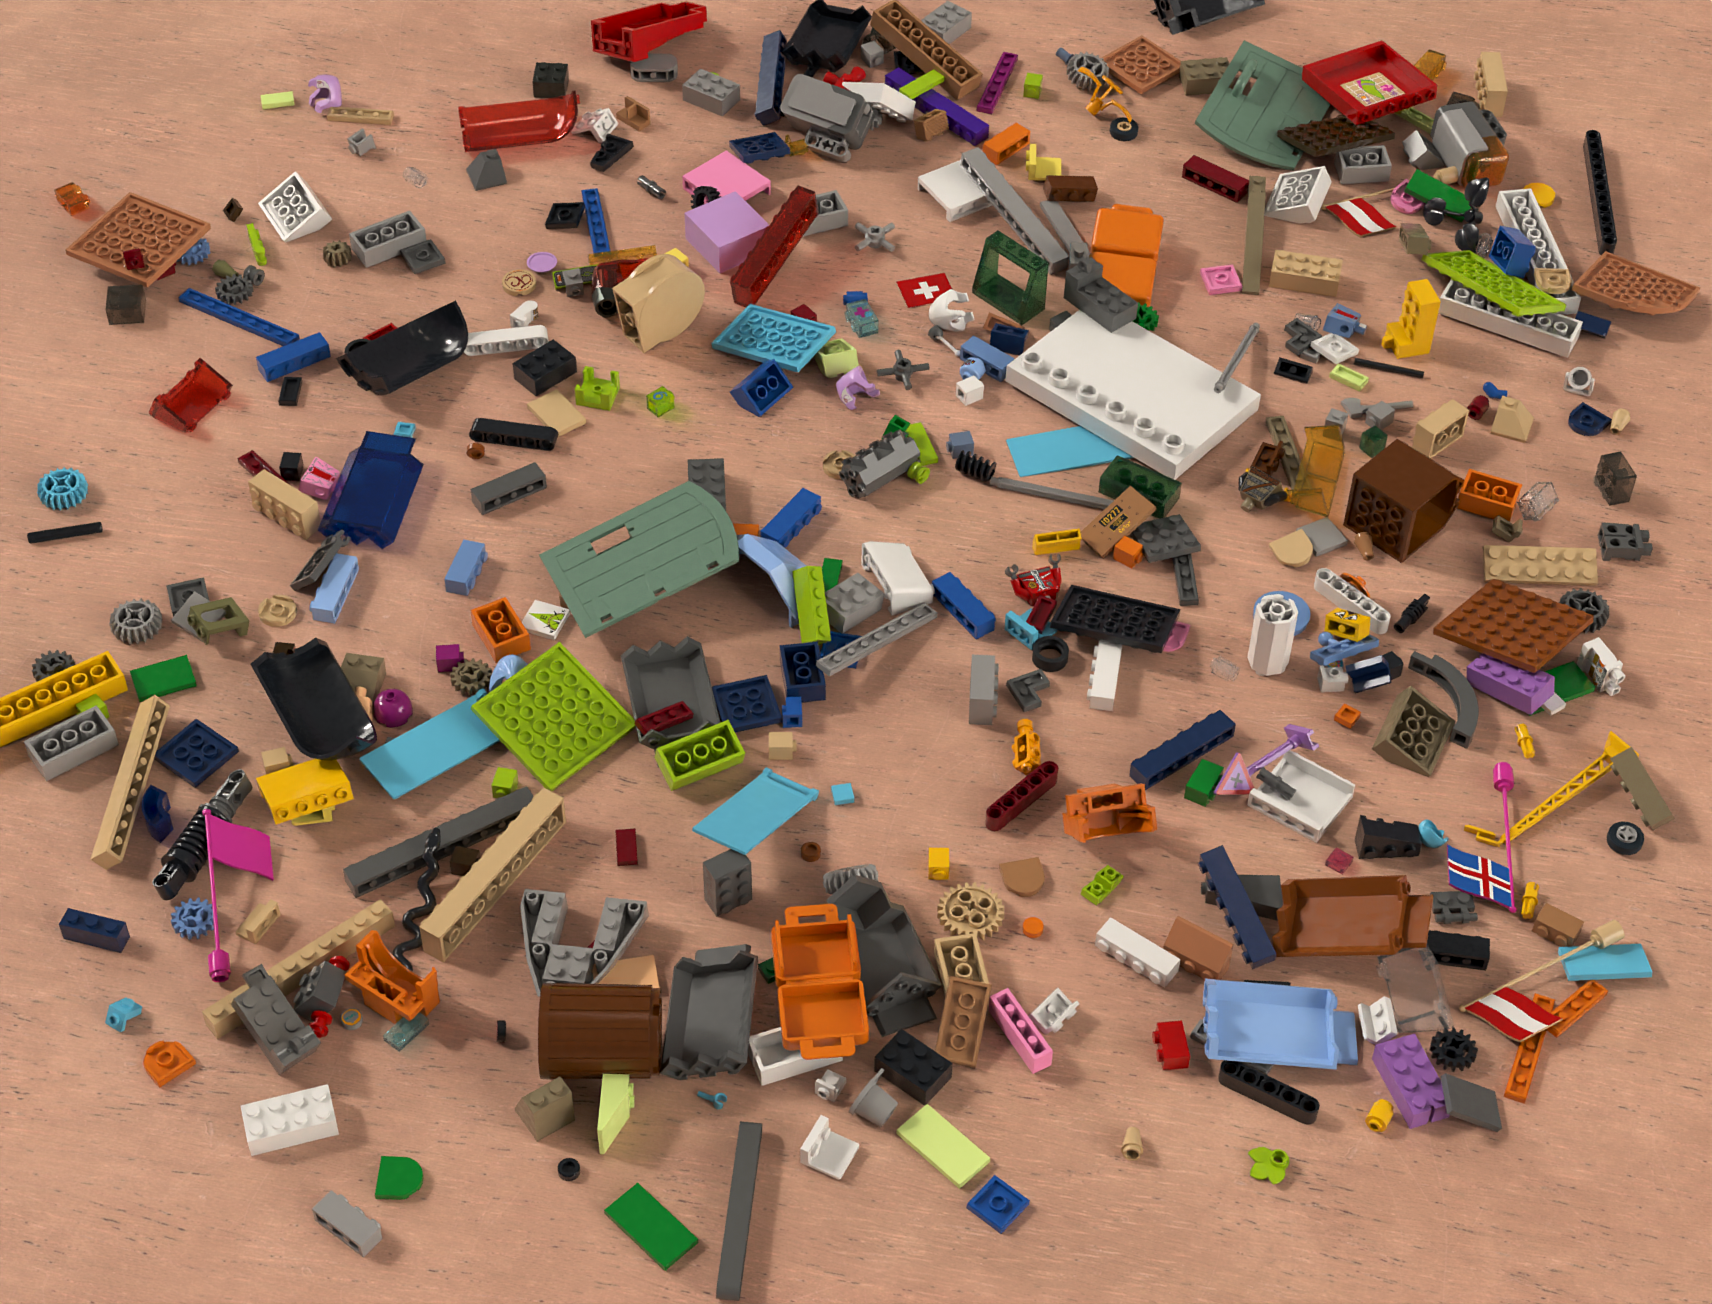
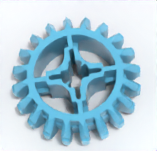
(62, 488)

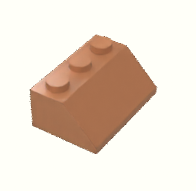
(1199, 950)

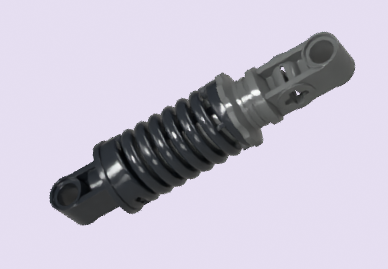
(190, 849)

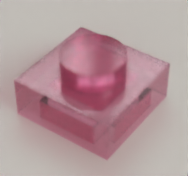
(1339, 860)

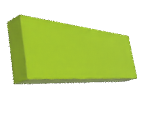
(922, 84)
(927, 452)

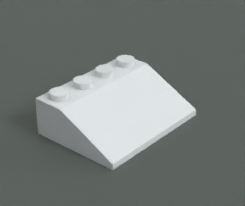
(884, 98)
(1299, 195)
(294, 209)

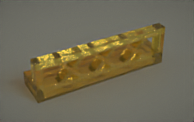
(621, 254)

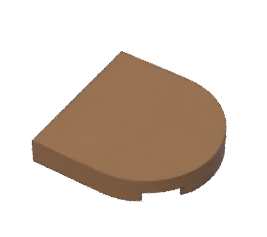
(1023, 876)

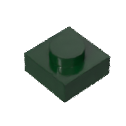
(767, 970)

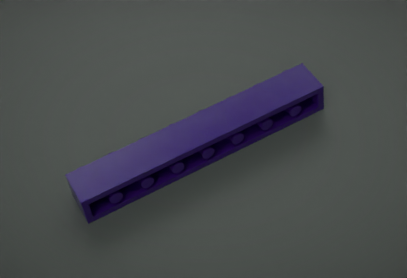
(959, 120)

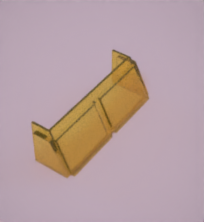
(1319, 470)

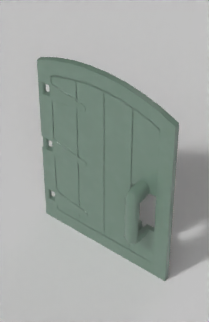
(1274, 102)
(667, 550)

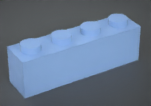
(334, 588)

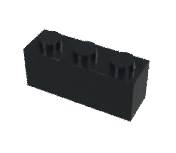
(1459, 950)

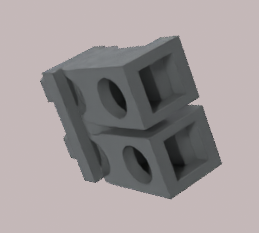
(1623, 541)

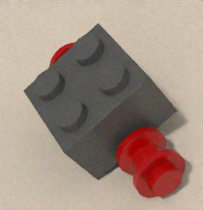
(320, 993)

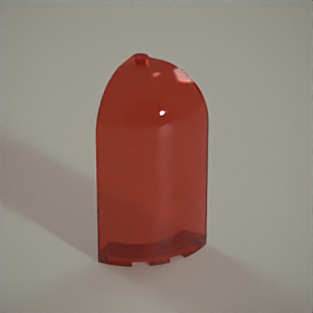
(518, 123)

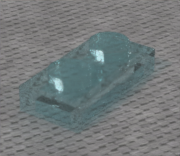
(405, 1031)

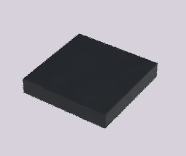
(565, 215)

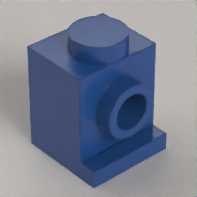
(792, 712)

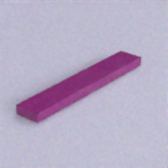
(997, 83)

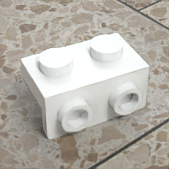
(1053, 1011)

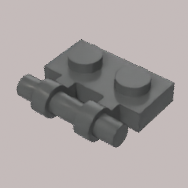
(1453, 902)

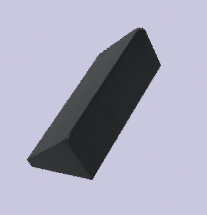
(1293, 370)

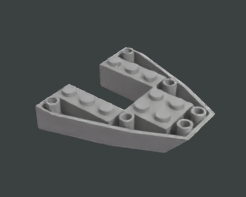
(543, 922)

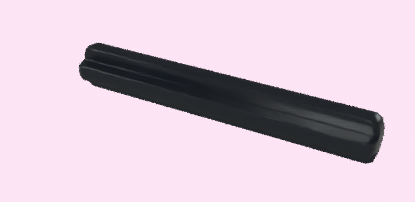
(64, 532)

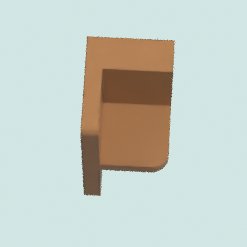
(634, 114)

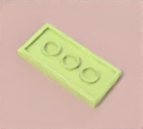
(943, 1146)

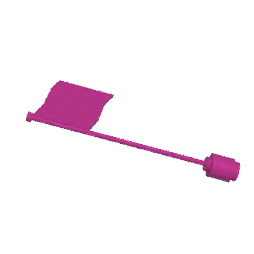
(240, 849)

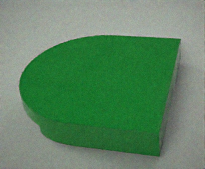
(398, 1178)

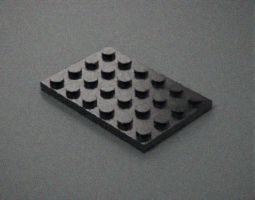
(1115, 619)

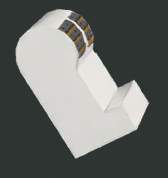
(524, 314)

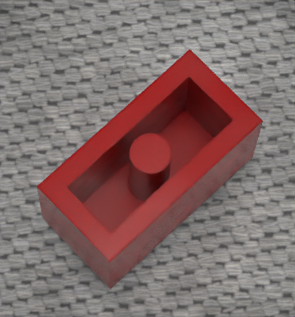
(1172, 1045)

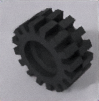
(701, 192)

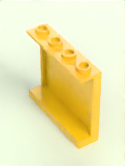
(304, 789)

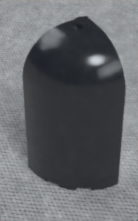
(408, 351)
(315, 701)

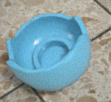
(1431, 835)

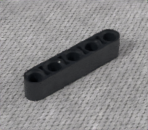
(513, 434)
(1275, 1098)

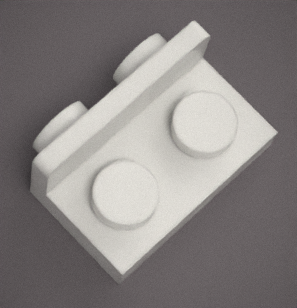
(1377, 1021)

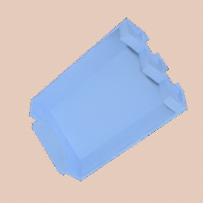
(1277, 1025)

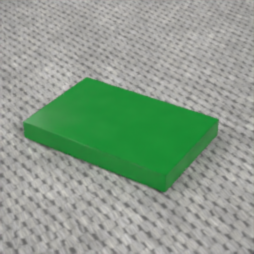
(163, 678)

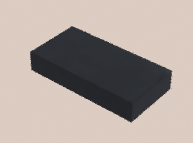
(290, 391)

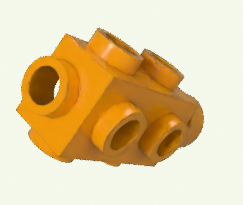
(1026, 748)

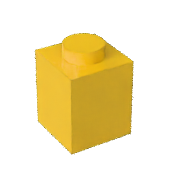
(938, 863)

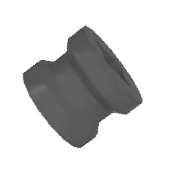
(255, 275)

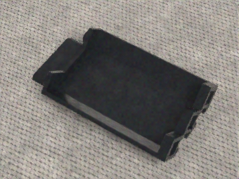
(826, 36)

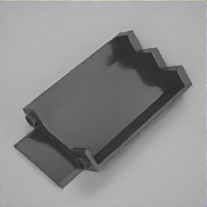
(665, 678)
(710, 1013)

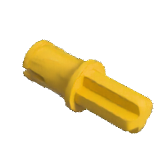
(1525, 740)
(1529, 900)

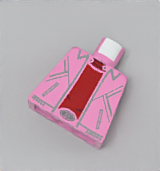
(319, 479)

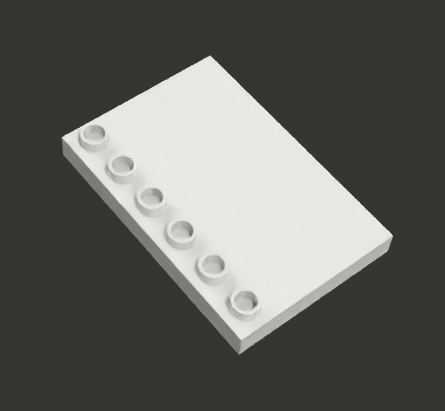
(1133, 391)

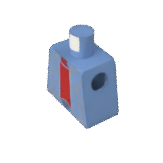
(1344, 322)

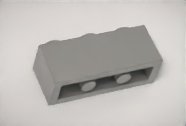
(347, 1223)

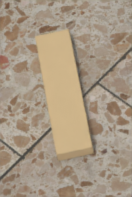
(360, 115)

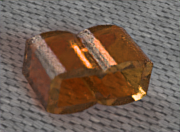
(72, 198)

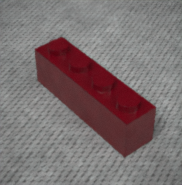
(1215, 178)

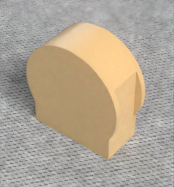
(658, 301)

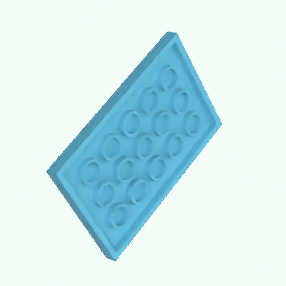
(770, 335)

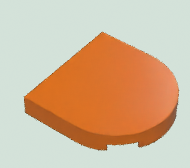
(167, 1061)

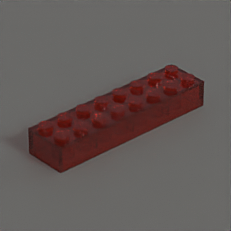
(774, 246)

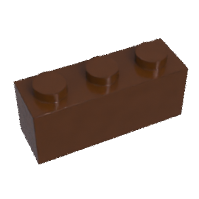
(1070, 188)

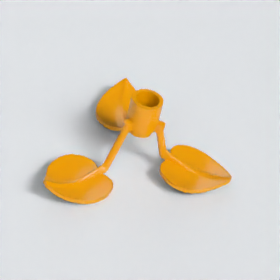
(1096, 103)

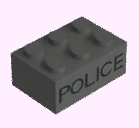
(727, 881)

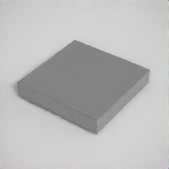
(1324, 536)
(180, 617)

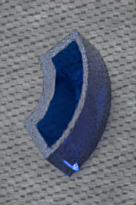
(155, 812)

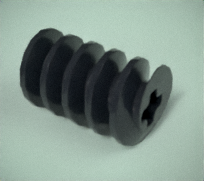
(975, 467)

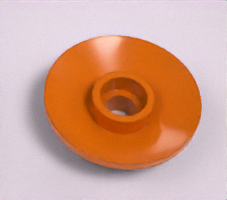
(1357, 582)

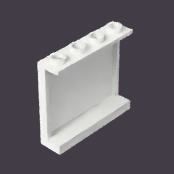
(954, 191)
(1314, 805)

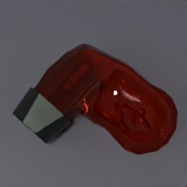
(606, 277)

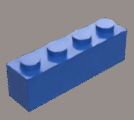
(293, 357)
(792, 517)
(963, 605)

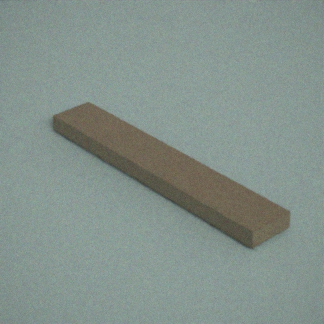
(1291, 461)

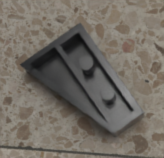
(1386, 839)

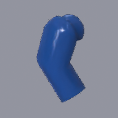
(1490, 389)

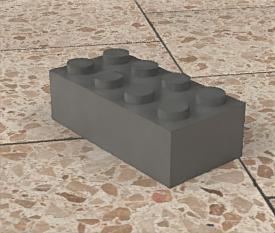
(710, 476)

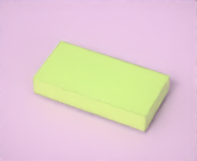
(277, 100)
(1348, 377)

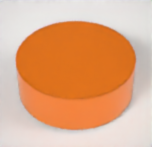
(1033, 927)

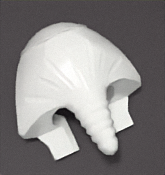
(943, 317)

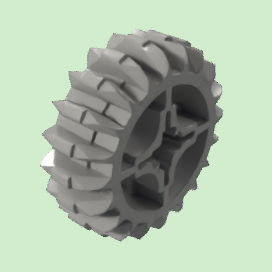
(1091, 62)
(135, 621)
(835, 879)

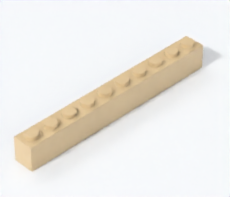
(130, 783)
(339, 941)

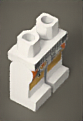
(1601, 666)

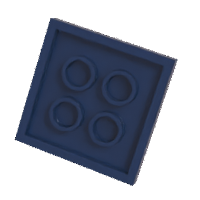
(759, 147)
(747, 703)
(195, 753)

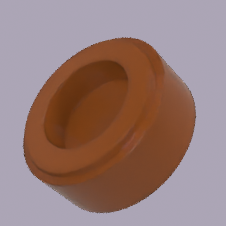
(475, 451)
(810, 851)

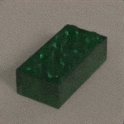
(1155, 487)

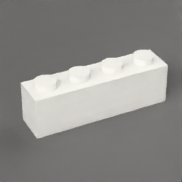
(1105, 675)
(1137, 952)

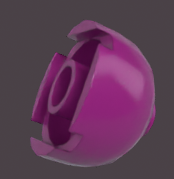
(392, 708)

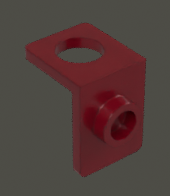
(133, 259)

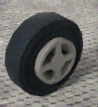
(1625, 838)

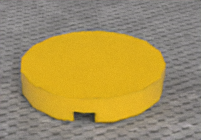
(1543, 193)

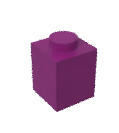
(448, 656)

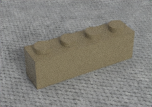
(1414, 239)
(1642, 789)

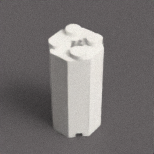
(1272, 635)

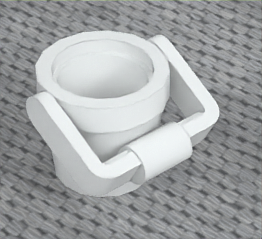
(1579, 379)

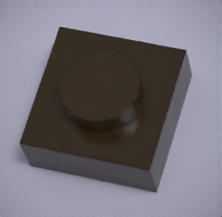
(233, 209)

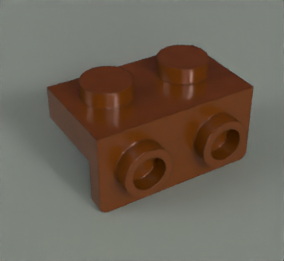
(1268, 457)

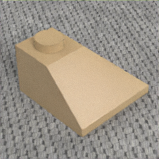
(1512, 420)

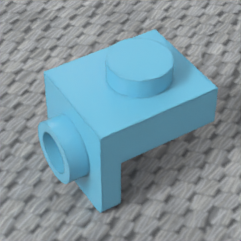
(120, 1012)

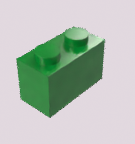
(1203, 783)

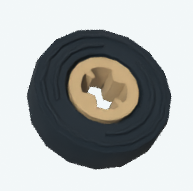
(1123, 130)

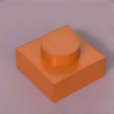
(1347, 716)

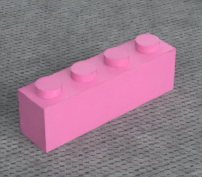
(1020, 1031)

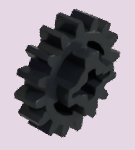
(1453, 1049)

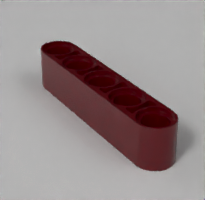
(1021, 796)

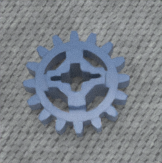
(196, 252)
(193, 918)

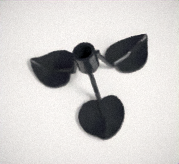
(1468, 237)

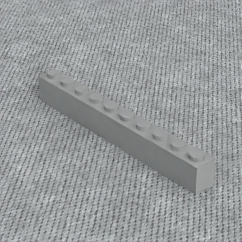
(1013, 209)

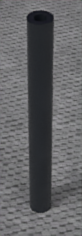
(1387, 367)

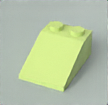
(836, 358)
(614, 1107)

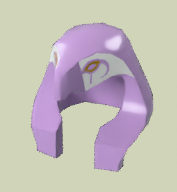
(327, 87)
(853, 383)

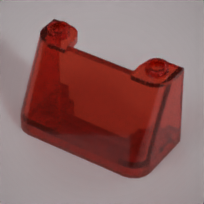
(191, 398)

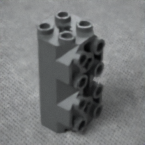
(879, 463)

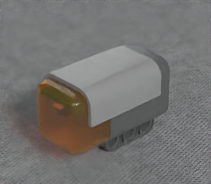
(1470, 142)

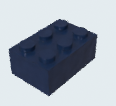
(800, 671)

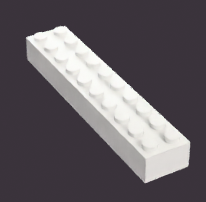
(1521, 211)

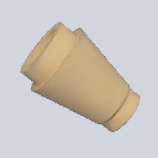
(1619, 421)
(1132, 1144)

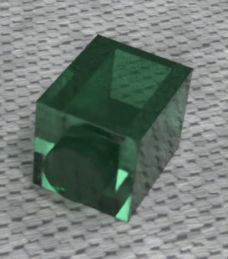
(1373, 441)

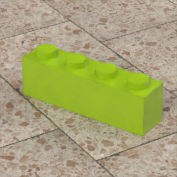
(811, 604)

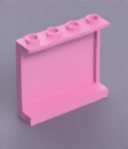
(727, 176)

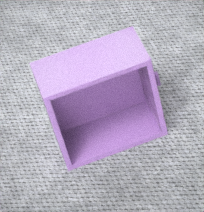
(724, 230)

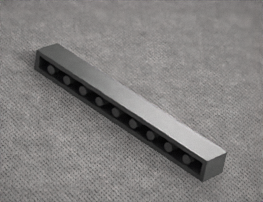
(462, 832)

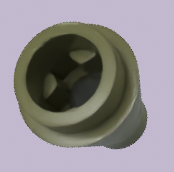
(223, 269)

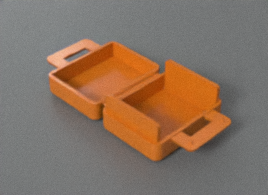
(1128, 247)
(819, 983)

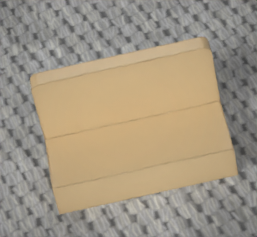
(259, 921)

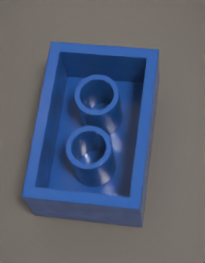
(1512, 251)

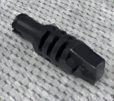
(1412, 613)

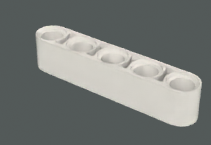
(506, 340)
(1351, 599)

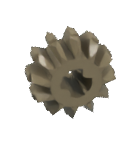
(337, 253)

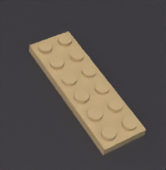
(1540, 565)

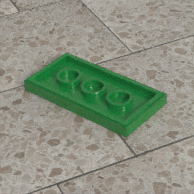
(1426, 188)
(1569, 682)
(651, 1226)

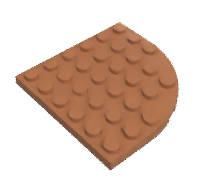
(1634, 286)

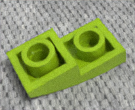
(1102, 885)

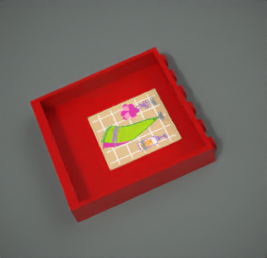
(1369, 82)

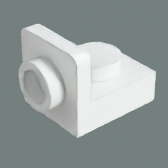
(829, 1085)

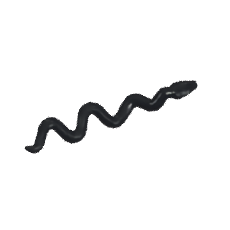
(431, 845)

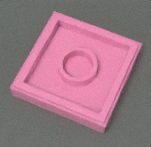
(1221, 279)

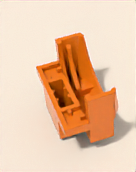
(1108, 812)
(389, 985)

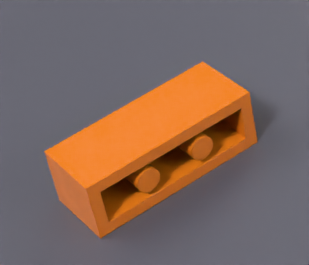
(1006, 143)

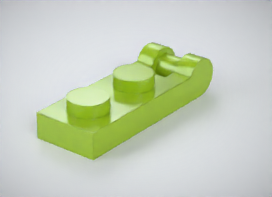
(257, 245)

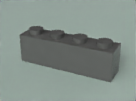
(508, 488)

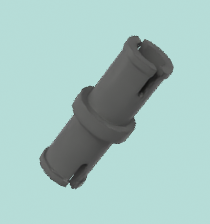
(651, 187)
(1276, 783)

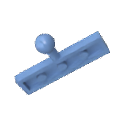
(1337, 651)

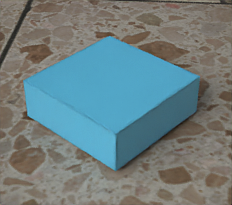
(405, 429)
(842, 794)

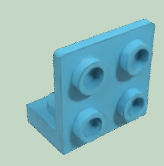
(1022, 631)

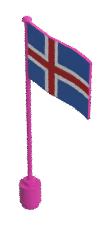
(1480, 875)

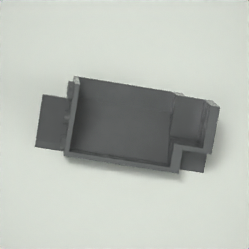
(892, 958)

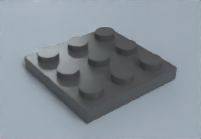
(1165, 538)

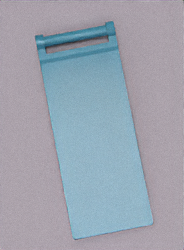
(1061, 451)
(430, 748)
(755, 811)

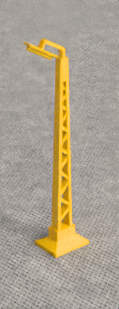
(1613, 746)

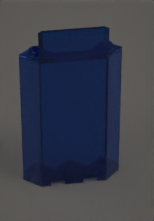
(373, 490)

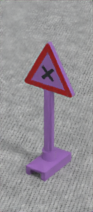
(1237, 777)

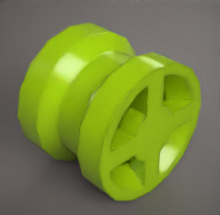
(918, 472)

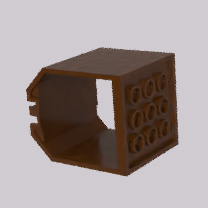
(1401, 499)

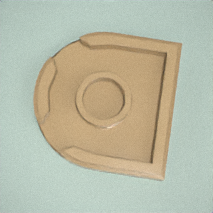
(1553, 280)
(1293, 549)

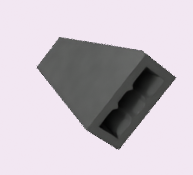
(1262, 891)

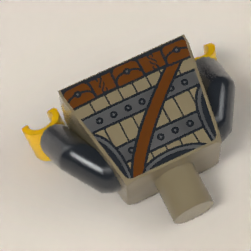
(1260, 490)

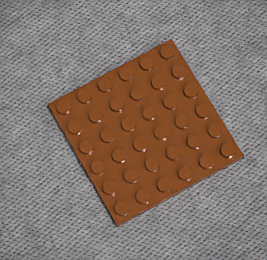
(1513, 625)

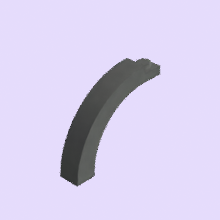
(1457, 688)

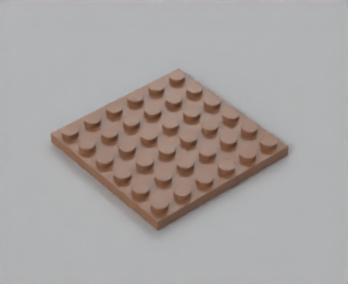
(142, 224)

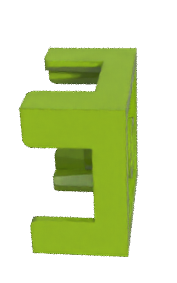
(597, 392)

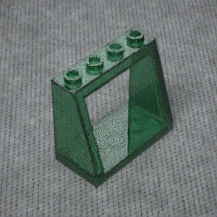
(1002, 293)

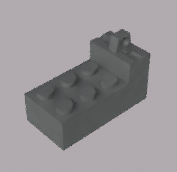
(1097, 296)
(275, 1025)

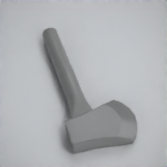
(1355, 410)

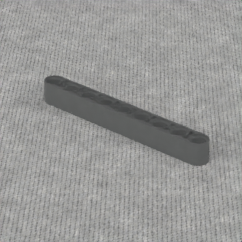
(739, 1211)

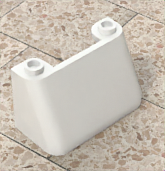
(898, 575)

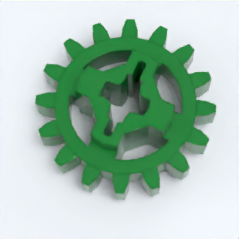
(1146, 317)

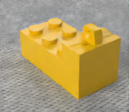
(1417, 322)

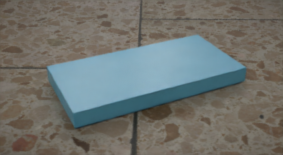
(1612, 962)

